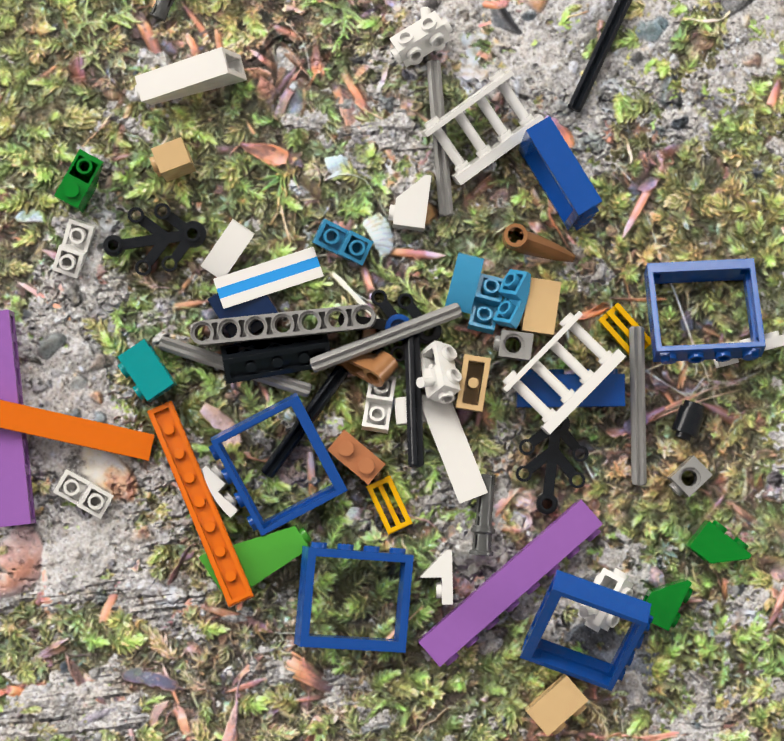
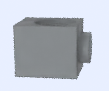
(524, 339)
(700, 473)

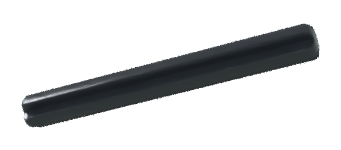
(599, 55)
(414, 402)
(297, 432)

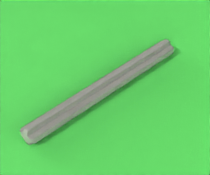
(441, 159)
(385, 337)
(215, 360)
(637, 405)

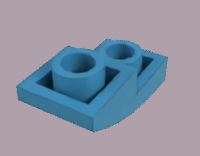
(342, 242)
(465, 281)
(515, 293)
(485, 304)

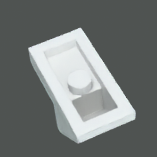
(442, 569)

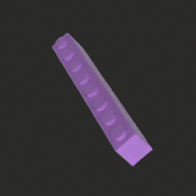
(15, 471)
(510, 582)

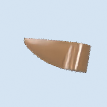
(535, 245)
(371, 367)

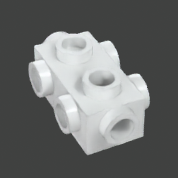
(421, 38)
(439, 372)
(598, 619)

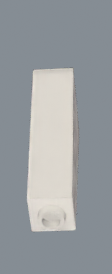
(190, 76)

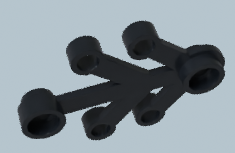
(159, 239)
(388, 310)
(552, 457)

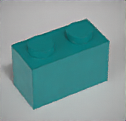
(146, 371)

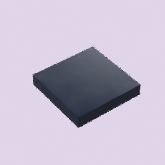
(252, 307)

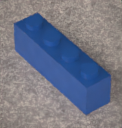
(607, 394)

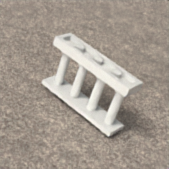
(485, 154)
(570, 398)

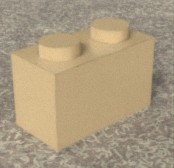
(172, 160)
(541, 307)
(473, 383)
(556, 705)

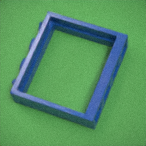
(559, 174)
(703, 272)
(244, 498)
(305, 594)
(576, 663)

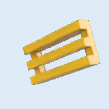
(617, 307)
(379, 484)

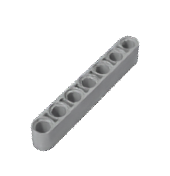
(270, 322)

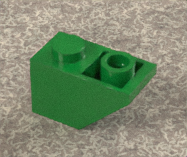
(80, 181)
(715, 546)
(666, 602)

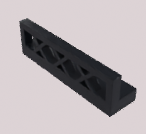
(271, 357)

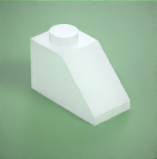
(411, 206)

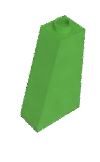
(266, 553)

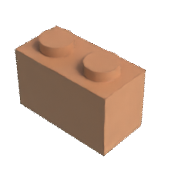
(356, 457)

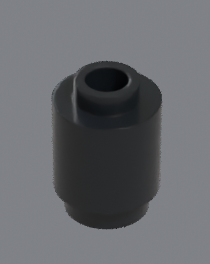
(688, 420)

